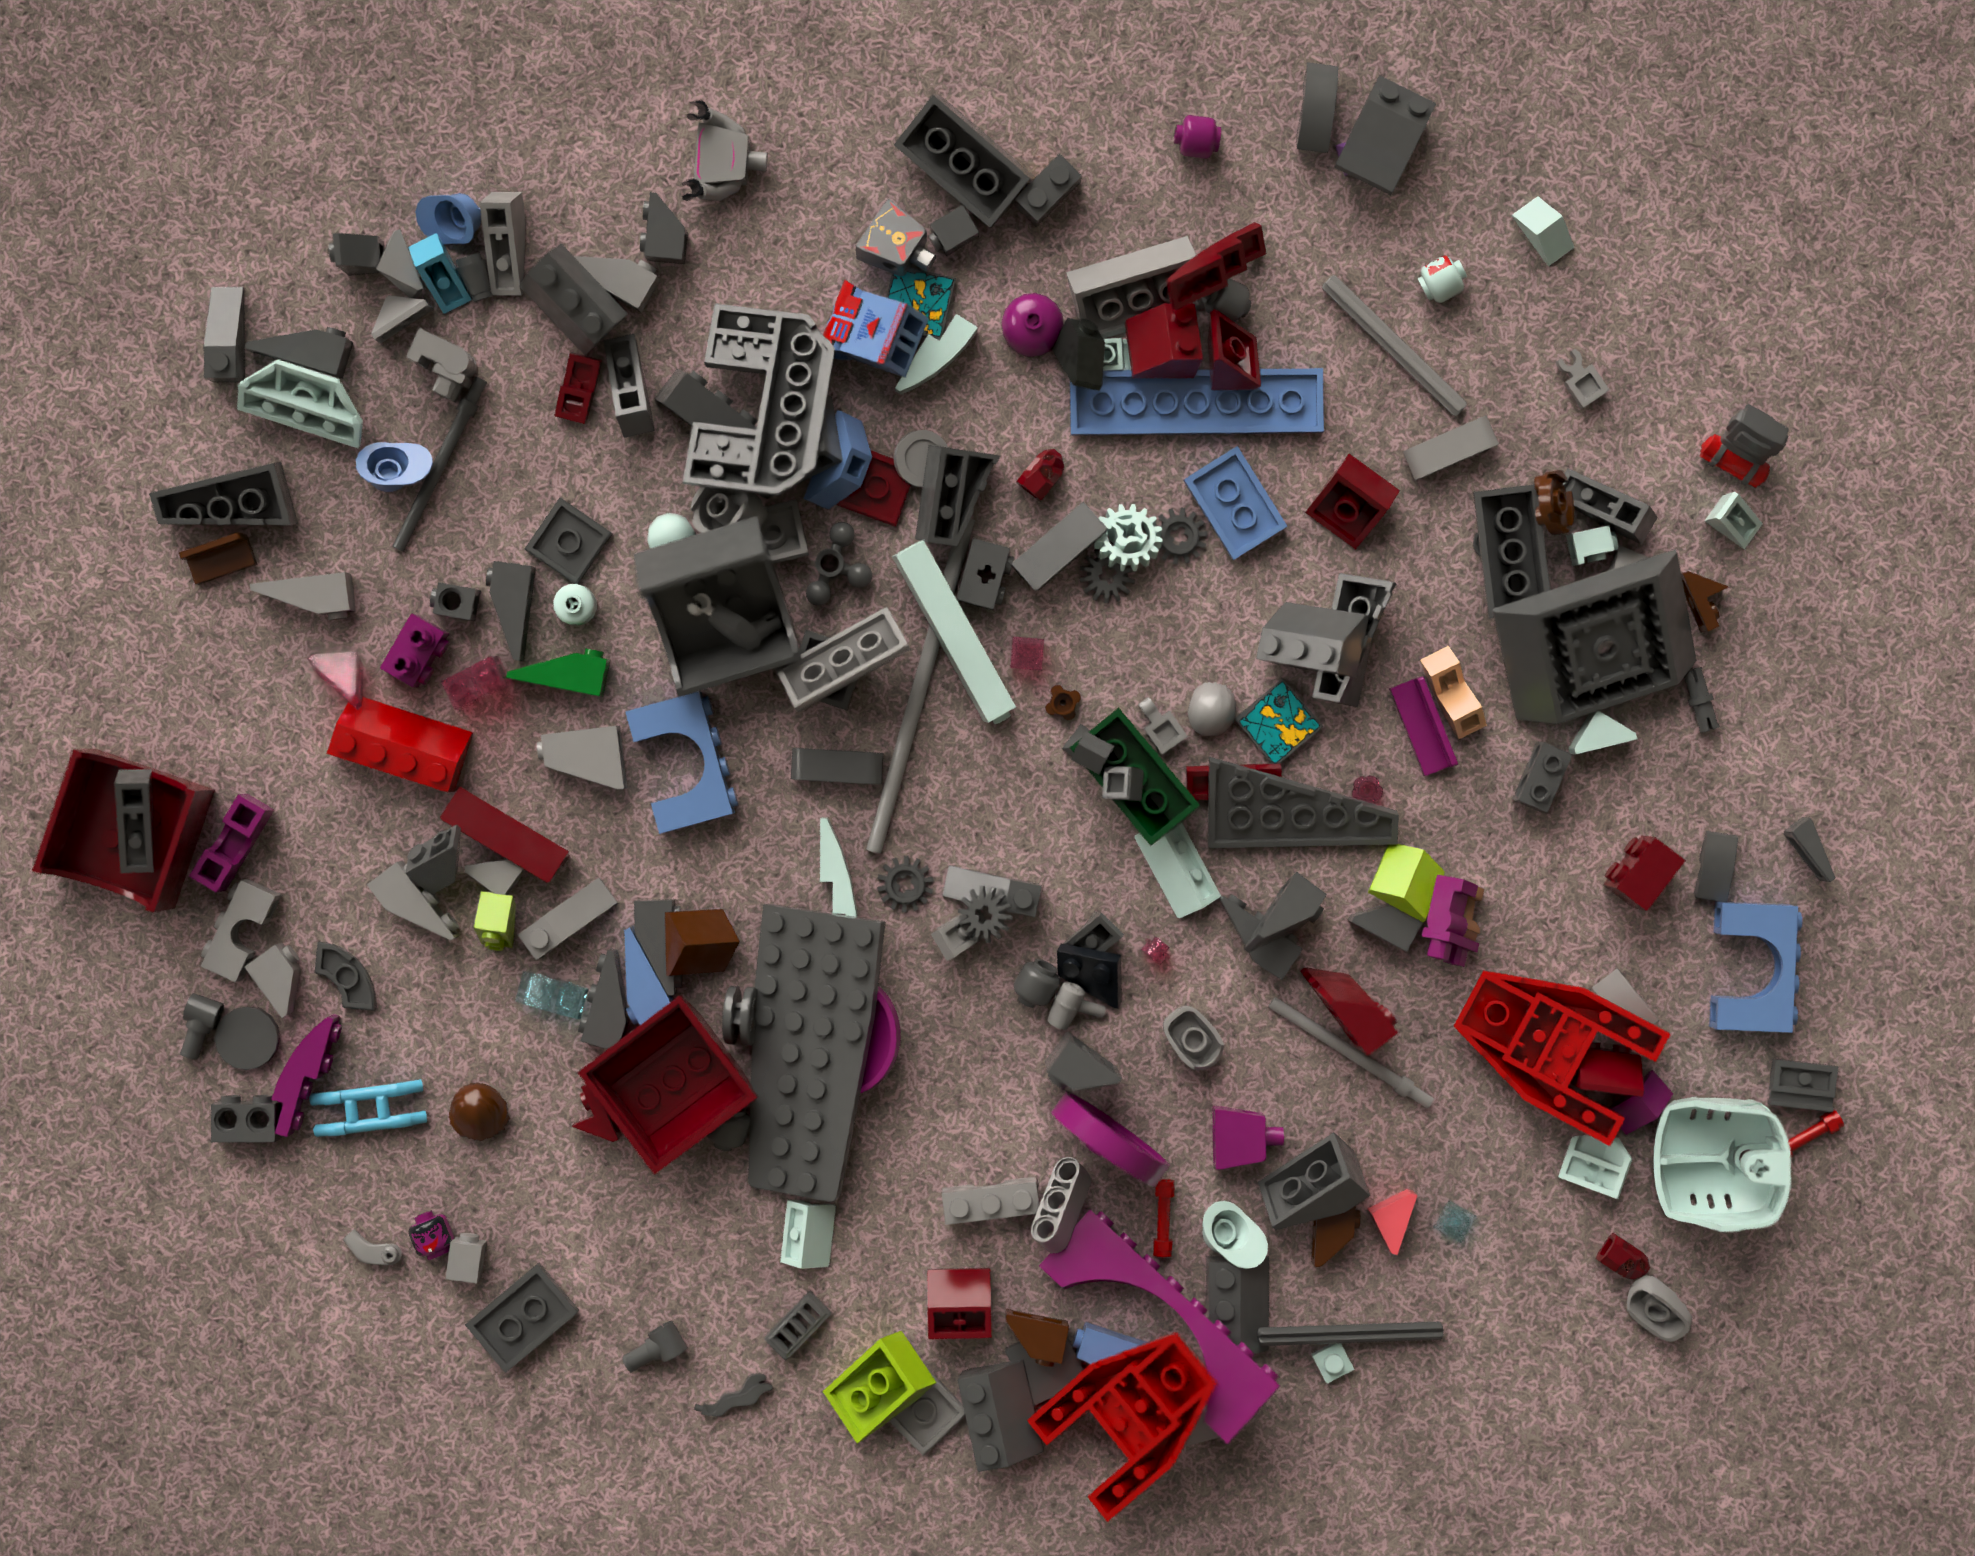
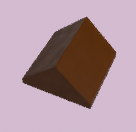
(698, 941)

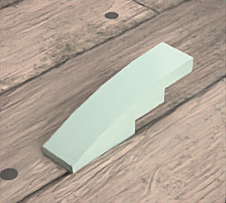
(835, 869)

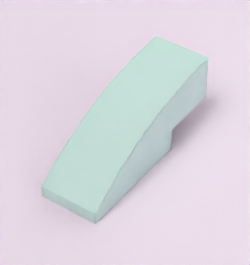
(937, 354)

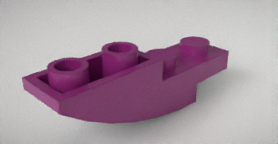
(307, 1061)

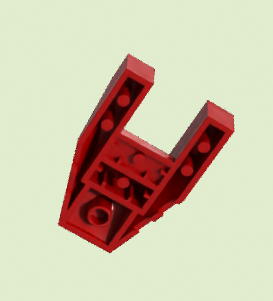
(1539, 1036)
(1144, 1402)

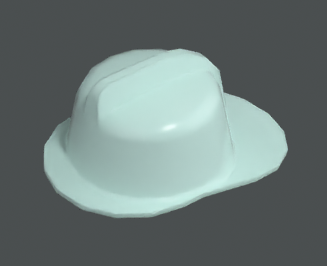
(1234, 1235)

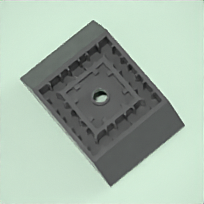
(1555, 640)

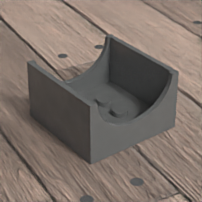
(732, 570)

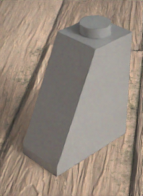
(586, 753)

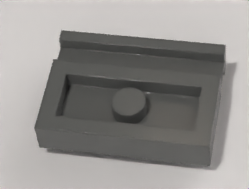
(1802, 1085)

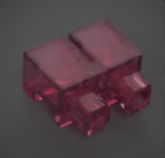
(476, 682)

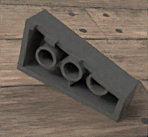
(241, 498)

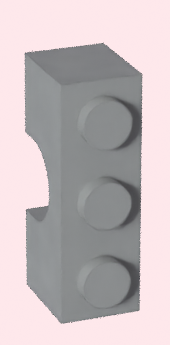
(226, 952)
(997, 1201)

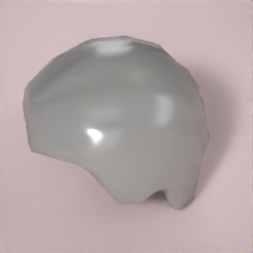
(1212, 709)

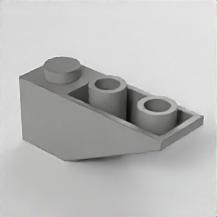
(410, 901)

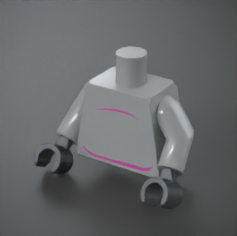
(721, 156)

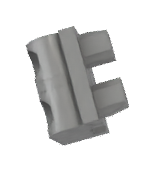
(451, 363)

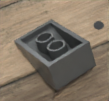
(1385, 135)
(1314, 1184)

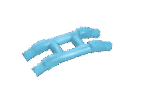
(381, 1094)

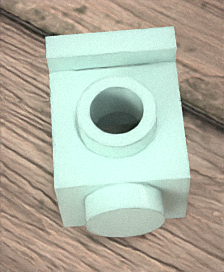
(1591, 544)

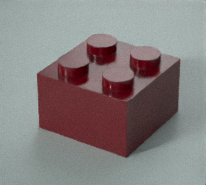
(1643, 872)

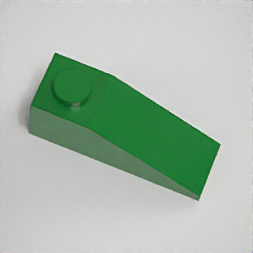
(573, 672)

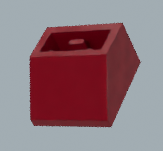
(959, 1303)

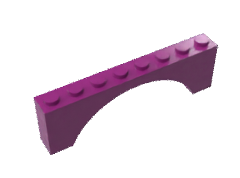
(1102, 1256)

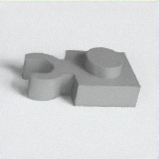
(1584, 384)

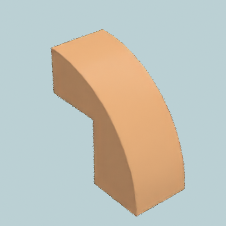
(1452, 692)

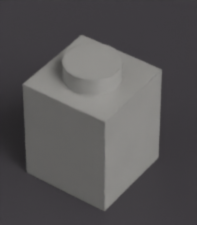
(466, 1258)

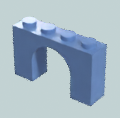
(688, 717)
(1773, 1006)

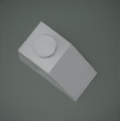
(277, 976)

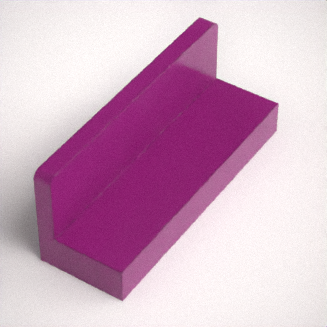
(1423, 725)

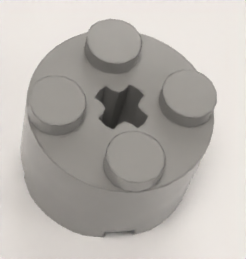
(722, 507)

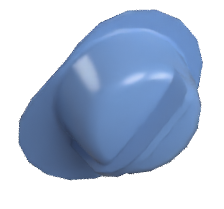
(450, 216)
(393, 464)

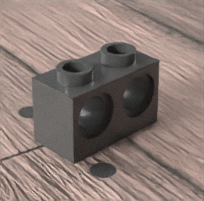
(1542, 777)
(247, 1127)

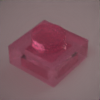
(1027, 653)

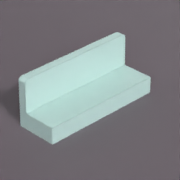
(1179, 871)

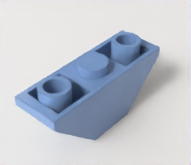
(844, 478)

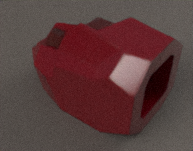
(1042, 474)
(1623, 1258)

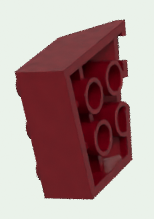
(1361, 1018)

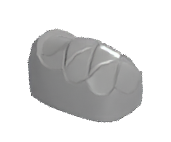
(1193, 1038)
(1658, 1309)

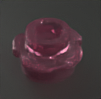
(1367, 782)
(1156, 950)

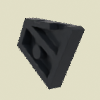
(1093, 971)

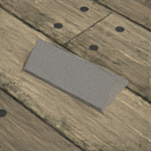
(843, 659)

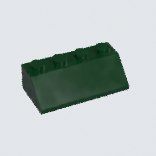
(1164, 798)

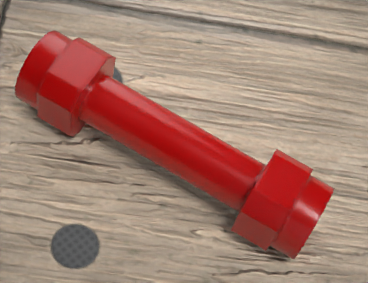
(1830, 1123)
(1162, 1244)

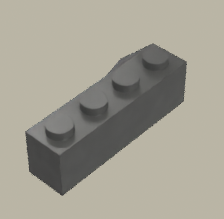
(1357, 596)

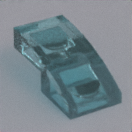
(551, 995)

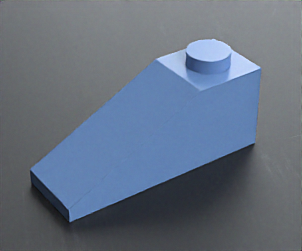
(643, 986)

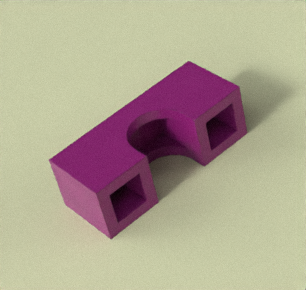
(241, 829)

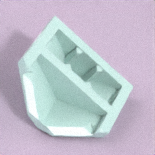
(1596, 1165)

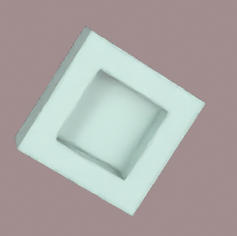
(1332, 1362)

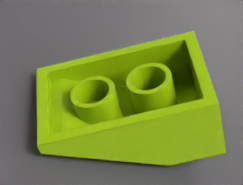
(879, 1385)

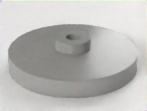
(911, 455)

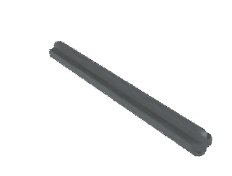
(1350, 1333)

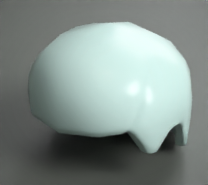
(667, 529)

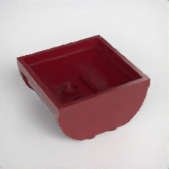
(668, 1083)

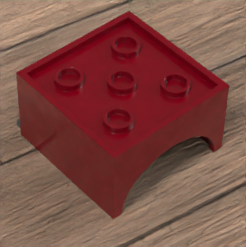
(84, 830)

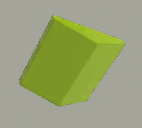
(1406, 880)

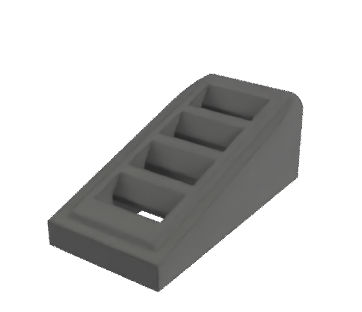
(1808, 845)
(771, 1338)

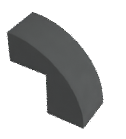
(1317, 107)

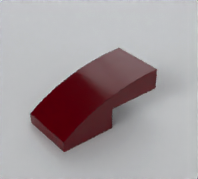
(578, 388)

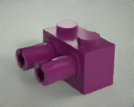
(415, 651)

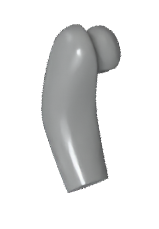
(372, 1253)

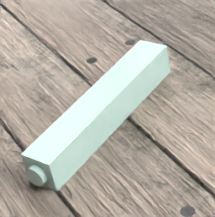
(954, 632)

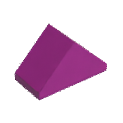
(1643, 1110)

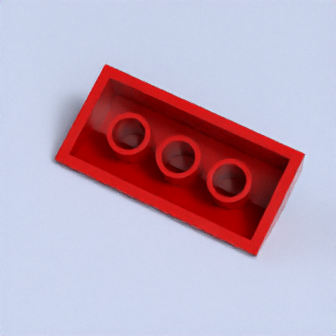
(401, 744)

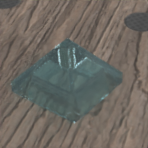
(1455, 1221)

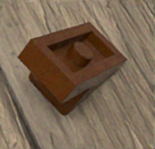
(1696, 592)

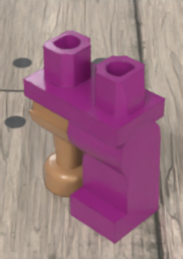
(1451, 920)

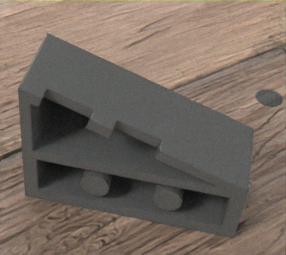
(950, 491)

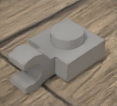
(1164, 729)

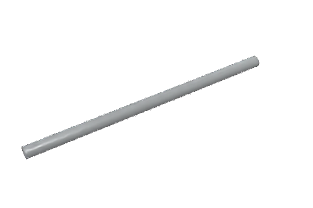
(914, 707)

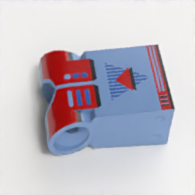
(874, 330)

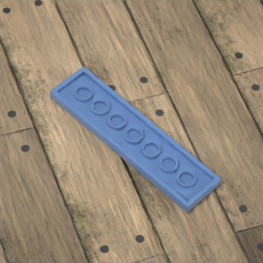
(1180, 406)

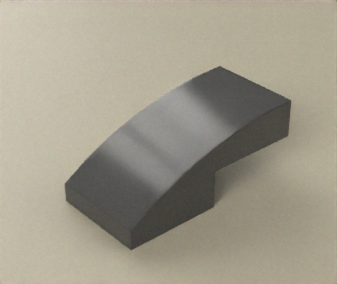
(1717, 866)

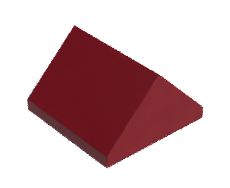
(1232, 355)

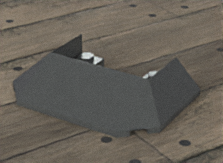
(791, 409)

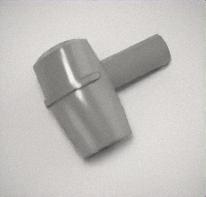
(1069, 1002)

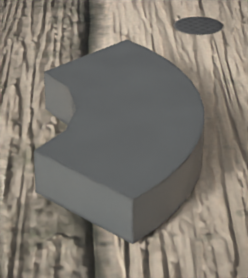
(347, 974)

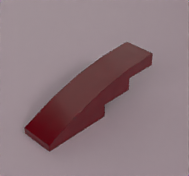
(1215, 265)

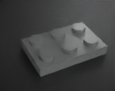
(522, 1317)

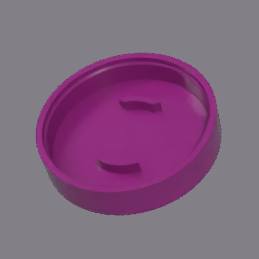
(1110, 1139)

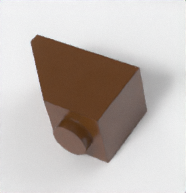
(1332, 1235)
(1040, 1335)

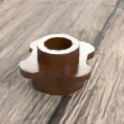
(1059, 694)

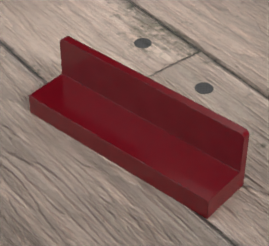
(504, 835)

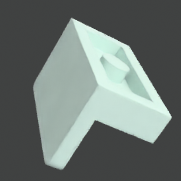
(807, 1234)

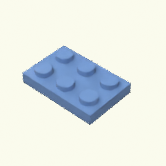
(1235, 503)

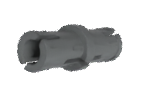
(1701, 700)

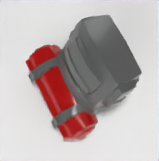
(1746, 446)

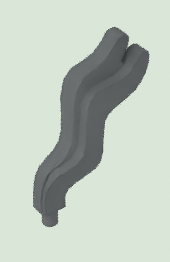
(745, 1396)

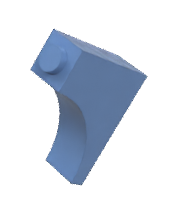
(1098, 1343)

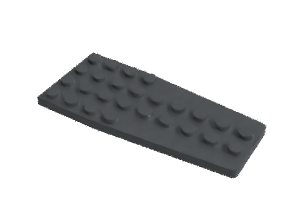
(810, 1046)

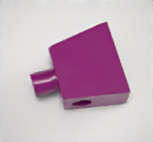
(1241, 1137)

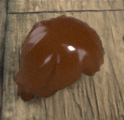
(478, 1112)

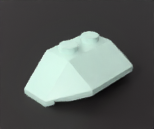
(302, 401)

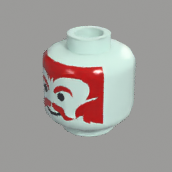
(1442, 279)

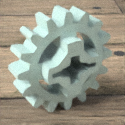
(1137, 547)

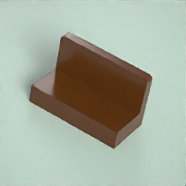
(219, 557)

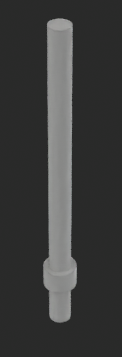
(1402, 1085)

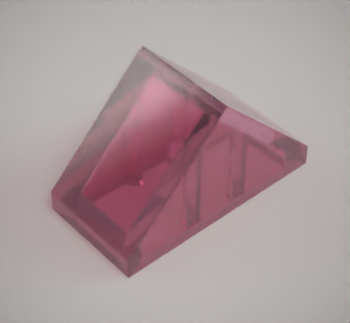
(342, 673)

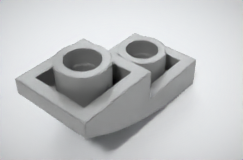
(1620, 992)

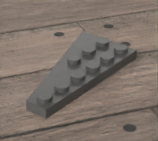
(1272, 811)

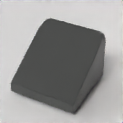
(1122, 783)

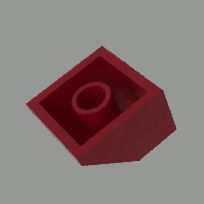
(1164, 342)
(1352, 501)
(1610, 1070)

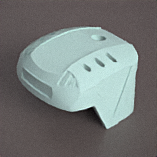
(1703, 1159)

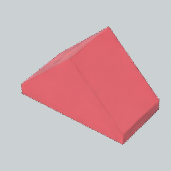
(1393, 1217)

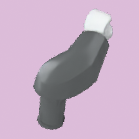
(735, 627)

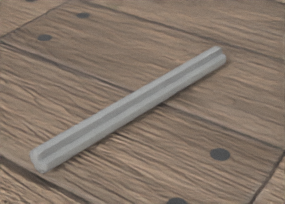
(1394, 345)

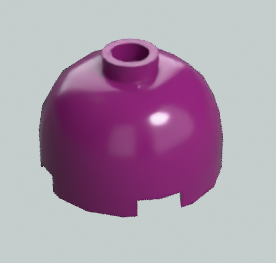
(1022, 334)

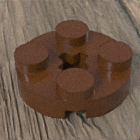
(1555, 504)

